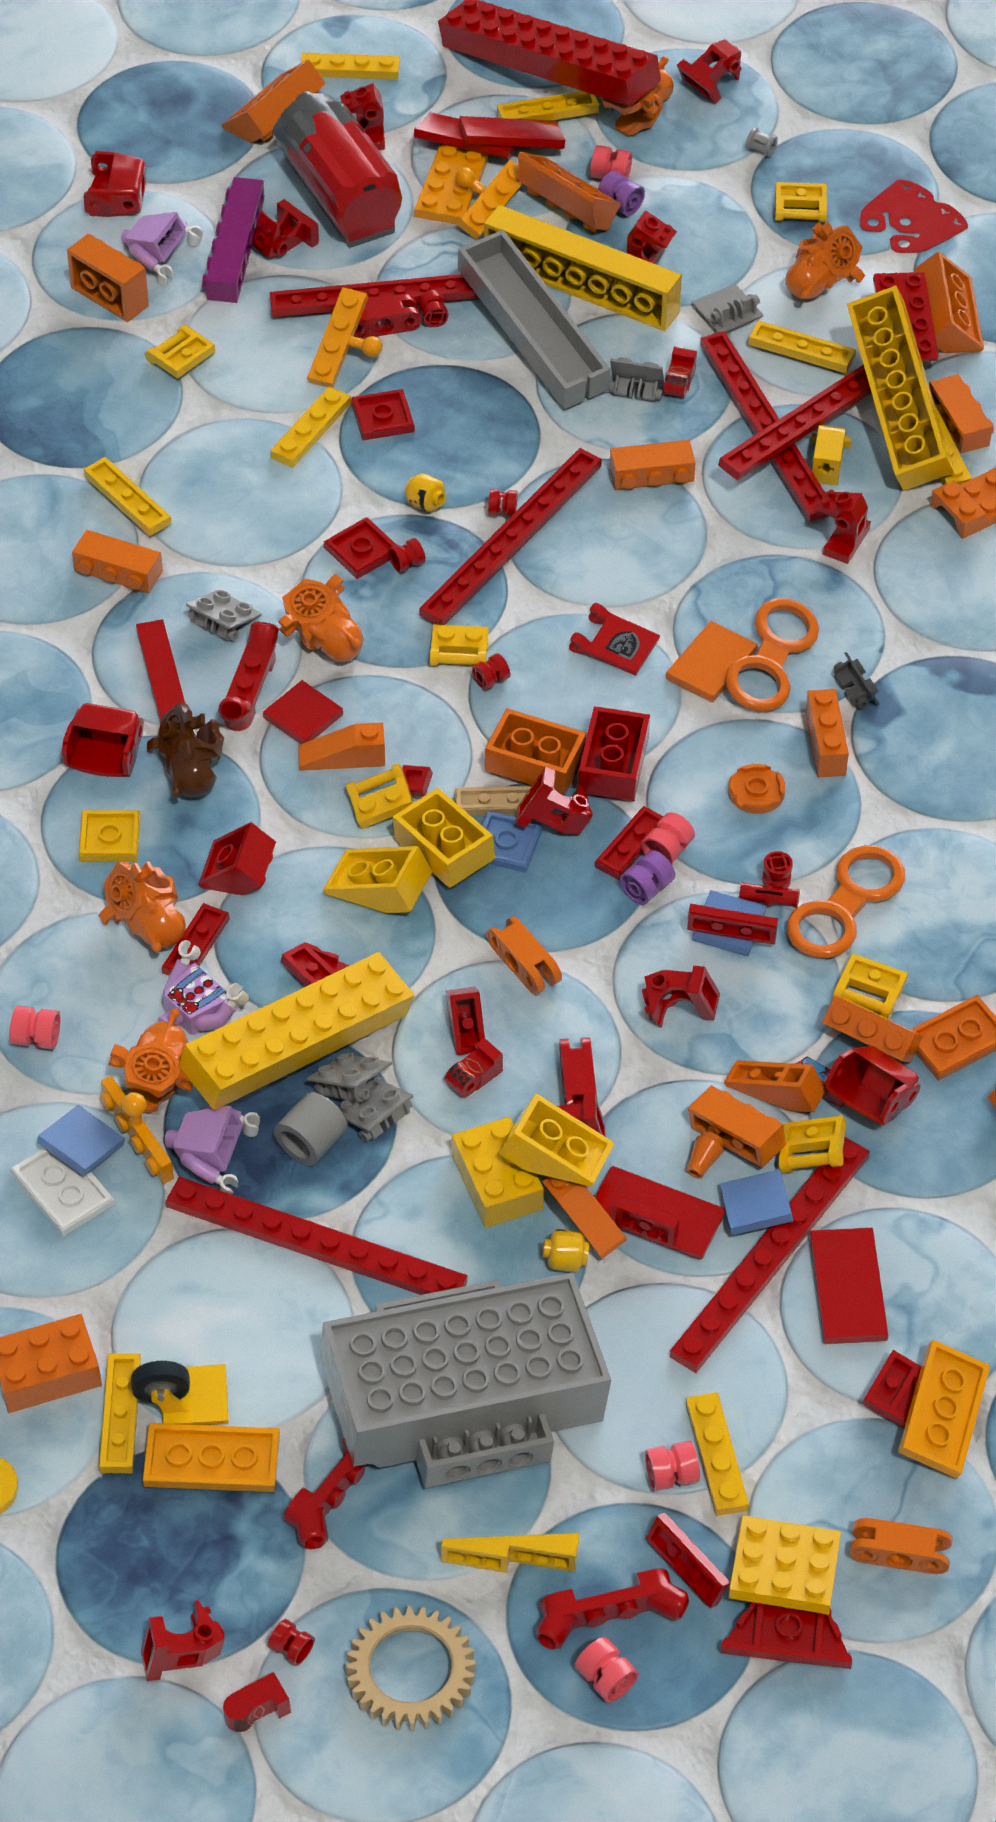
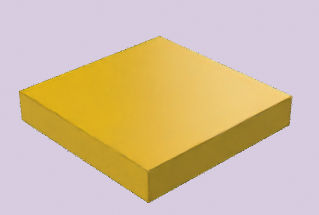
(109, 836)

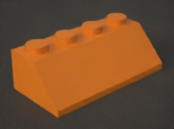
(262, 112)
(567, 191)
(952, 305)

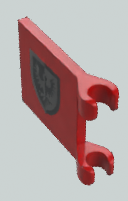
(616, 642)

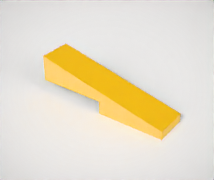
(494, 1553)

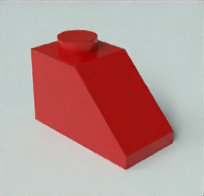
(465, 1018)

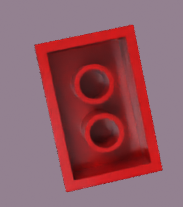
(614, 753)

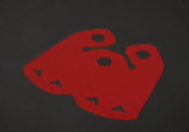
(923, 212)

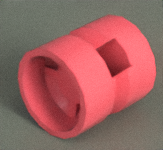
(606, 160)
(669, 837)
(39, 1027)
(672, 1465)
(610, 1673)

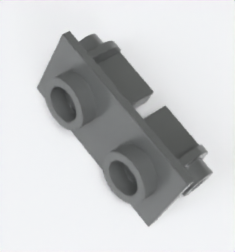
(851, 673)

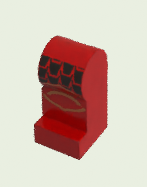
(680, 372)
(475, 1069)
(255, 1702)

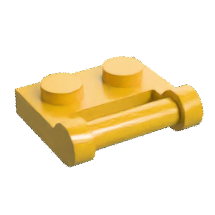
(801, 196)
(185, 355)
(458, 644)
(382, 803)
(873, 978)
(812, 1136)

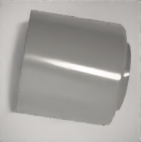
(310, 1128)

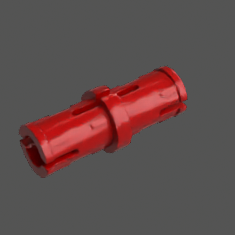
(769, 894)

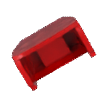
(116, 188)
(102, 740)
(872, 1083)

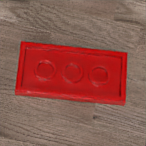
(447, 131)
(512, 132)
(848, 1285)

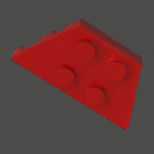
(788, 1636)

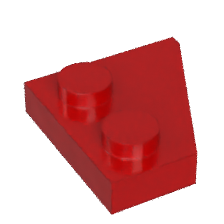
(310, 963)
(894, 1388)

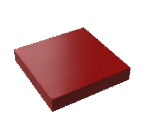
(383, 414)
(360, 547)
(303, 712)

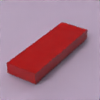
(627, 845)
(732, 924)
(202, 932)
(687, 1560)

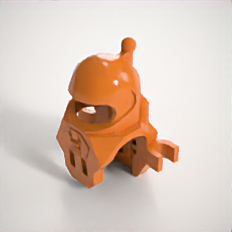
(644, 112)
(816, 267)
(323, 629)
(145, 902)
(154, 1062)

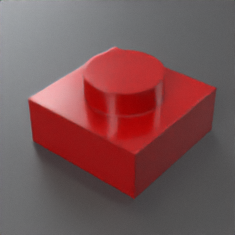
(418, 779)

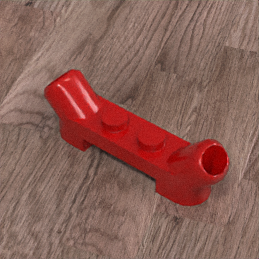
(257, 659)
(309, 1510)
(565, 1613)

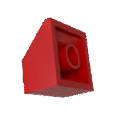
(238, 861)

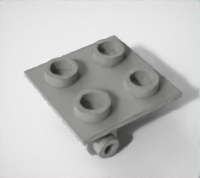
(728, 308)
(643, 375)
(221, 613)
(347, 1076)
(383, 1107)

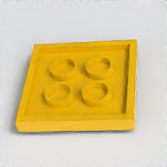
(785, 1564)

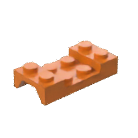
(969, 503)

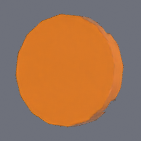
(756, 789)

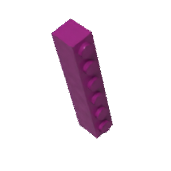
(234, 240)

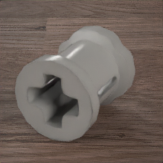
(753, 142)

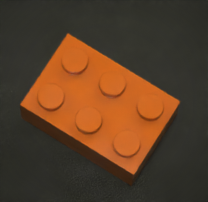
(108, 277)
(527, 744)
(47, 1363)

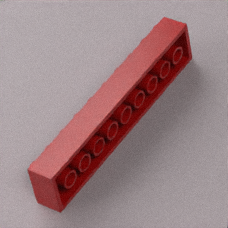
(550, 51)

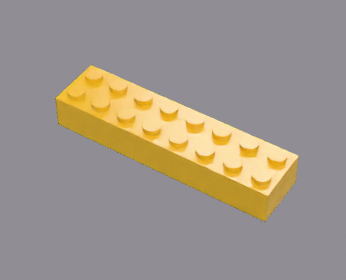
(592, 269)
(900, 388)
(295, 1030)

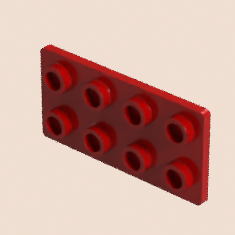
(916, 298)
(659, 1212)

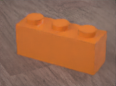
(961, 413)
(652, 464)
(117, 561)
(826, 733)
(872, 1029)
(738, 1124)

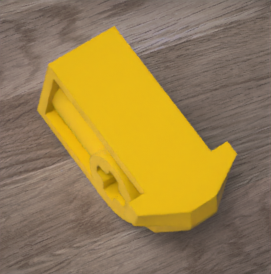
(828, 453)

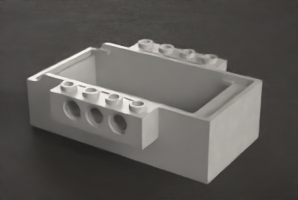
(466, 1377)

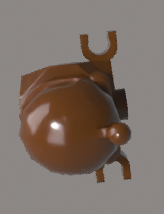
(187, 755)

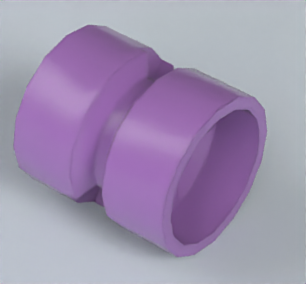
(623, 191)
(646, 878)

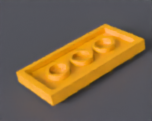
(441, 195)
(944, 1409)
(211, 1457)

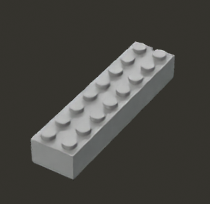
(533, 319)

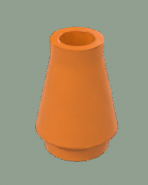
(706, 1151)

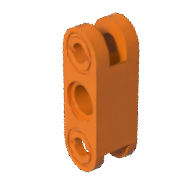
(524, 955)
(900, 1545)

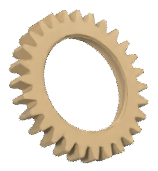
(458, 1684)

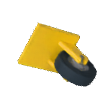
(183, 1393)

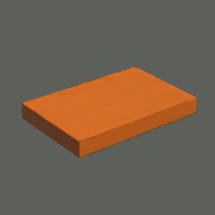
(706, 660)
(957, 1037)

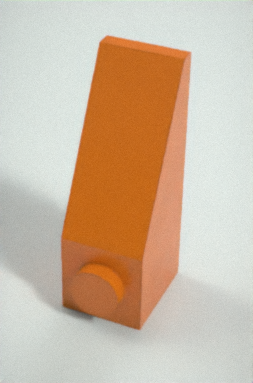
(346, 748)
(781, 1084)
(586, 1215)

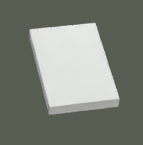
(61, 1191)

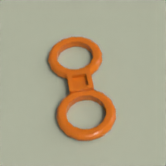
(772, 654)
(846, 901)

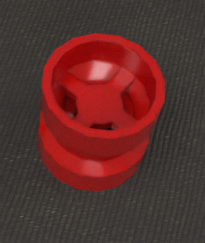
(433, 308)
(509, 502)
(407, 555)
(491, 671)
(777, 869)
(291, 1642)

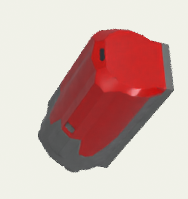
(339, 167)

